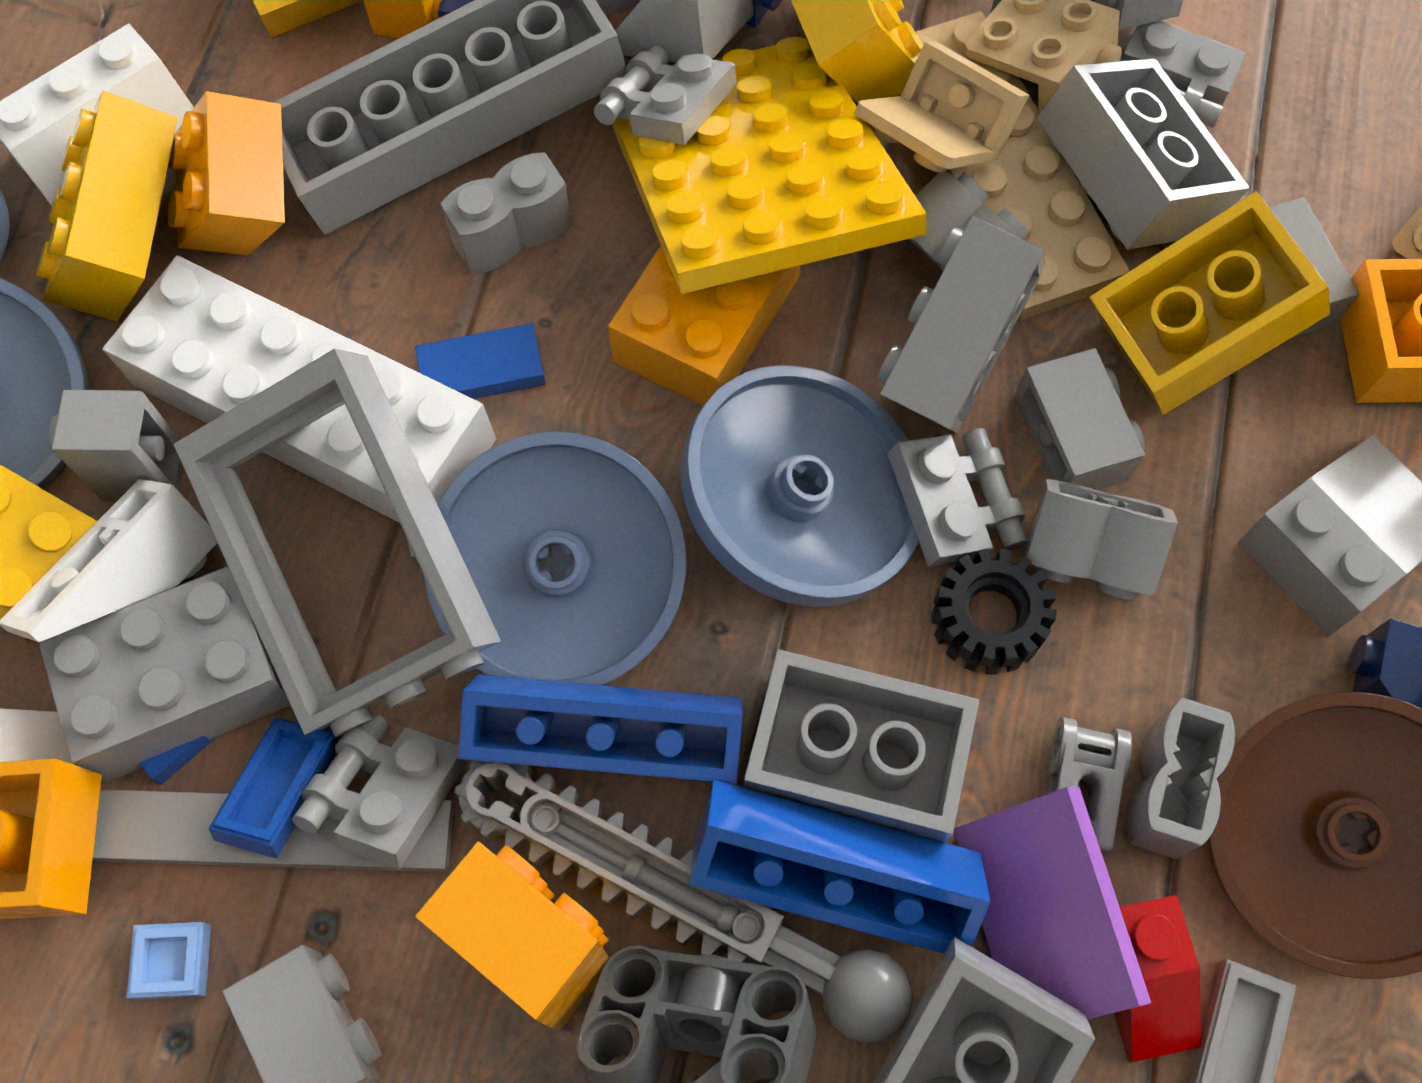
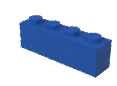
(601, 728)
(838, 869)

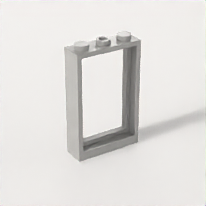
(261, 422)

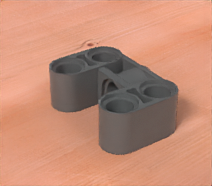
(698, 1008)

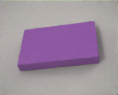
(1055, 904)

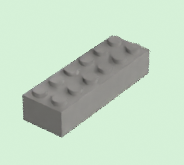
(441, 100)

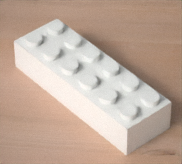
(219, 344)

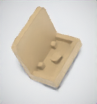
(1046, 40)
(947, 112)

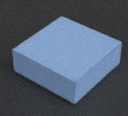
(169, 961)

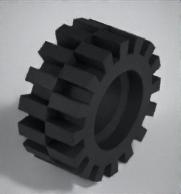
(1013, 581)

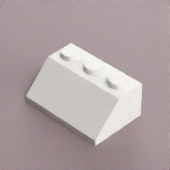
(45, 111)

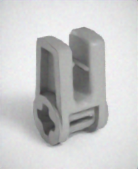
(1099, 762)

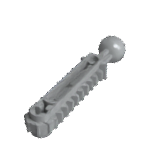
(861, 991)

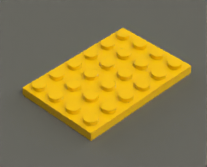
(771, 176)

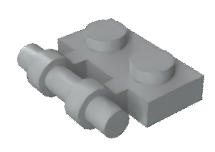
(1195, 64)
(677, 97)
(942, 502)
(396, 801)

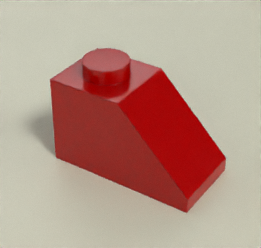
(1171, 979)

